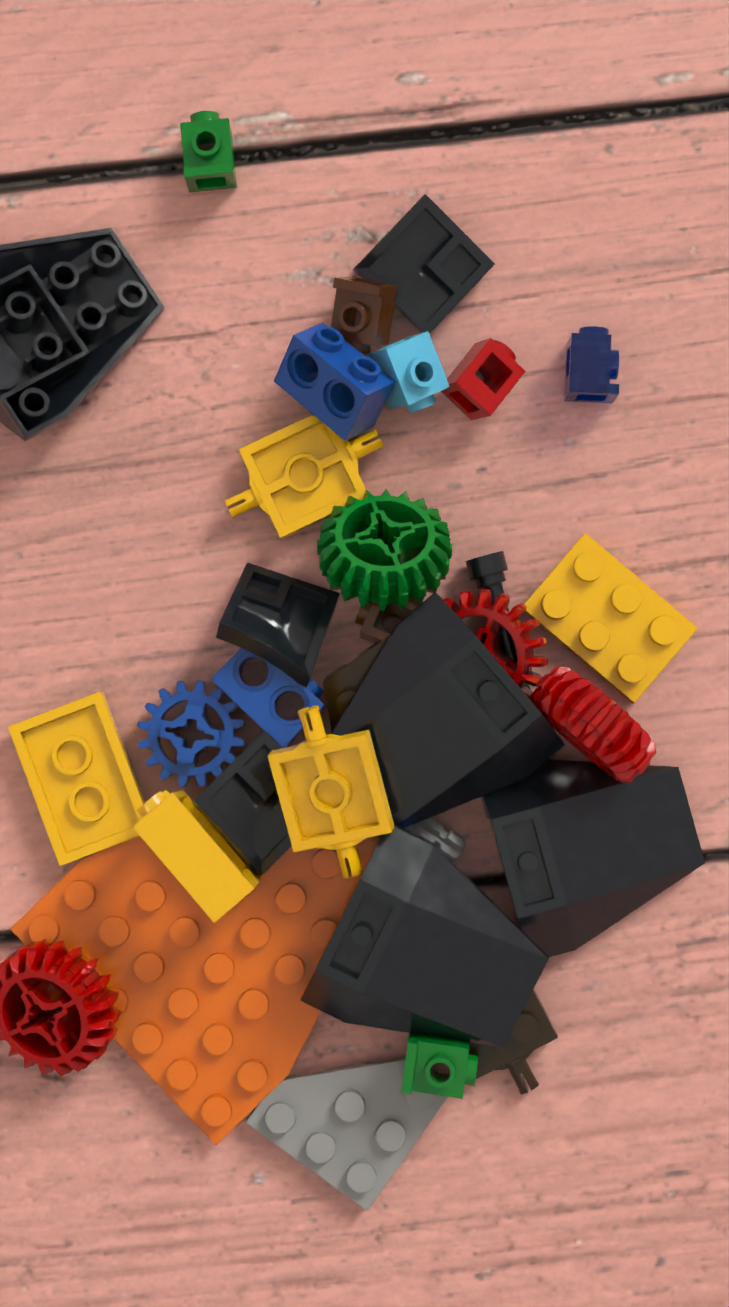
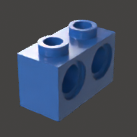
(334, 380)
(262, 700)

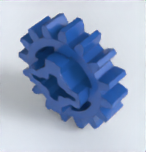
(194, 710)

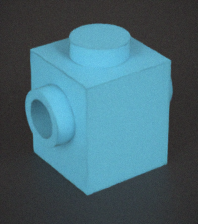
(415, 369)

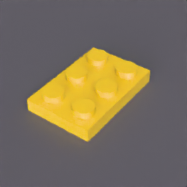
(609, 618)
(79, 777)

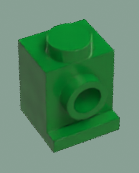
(209, 168)
(428, 1050)

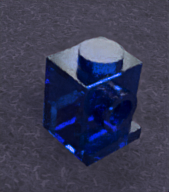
(591, 366)

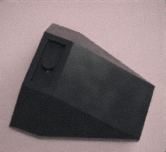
(65, 322)
(444, 717)
(589, 847)
(425, 951)

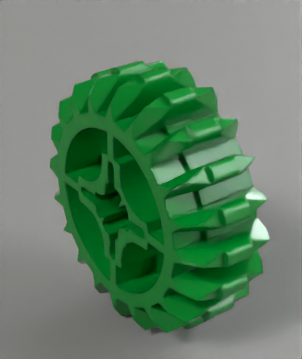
(384, 549)

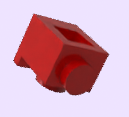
(499, 372)

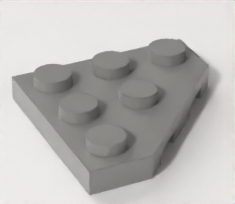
(347, 1124)

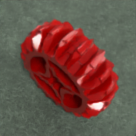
(490, 634)
(593, 724)
(55, 1007)

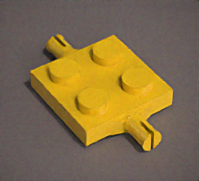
(302, 474)
(331, 791)

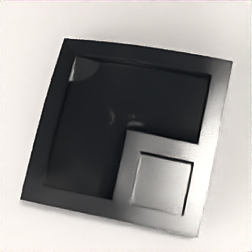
(428, 262)
(279, 619)
(247, 808)

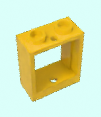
(195, 852)

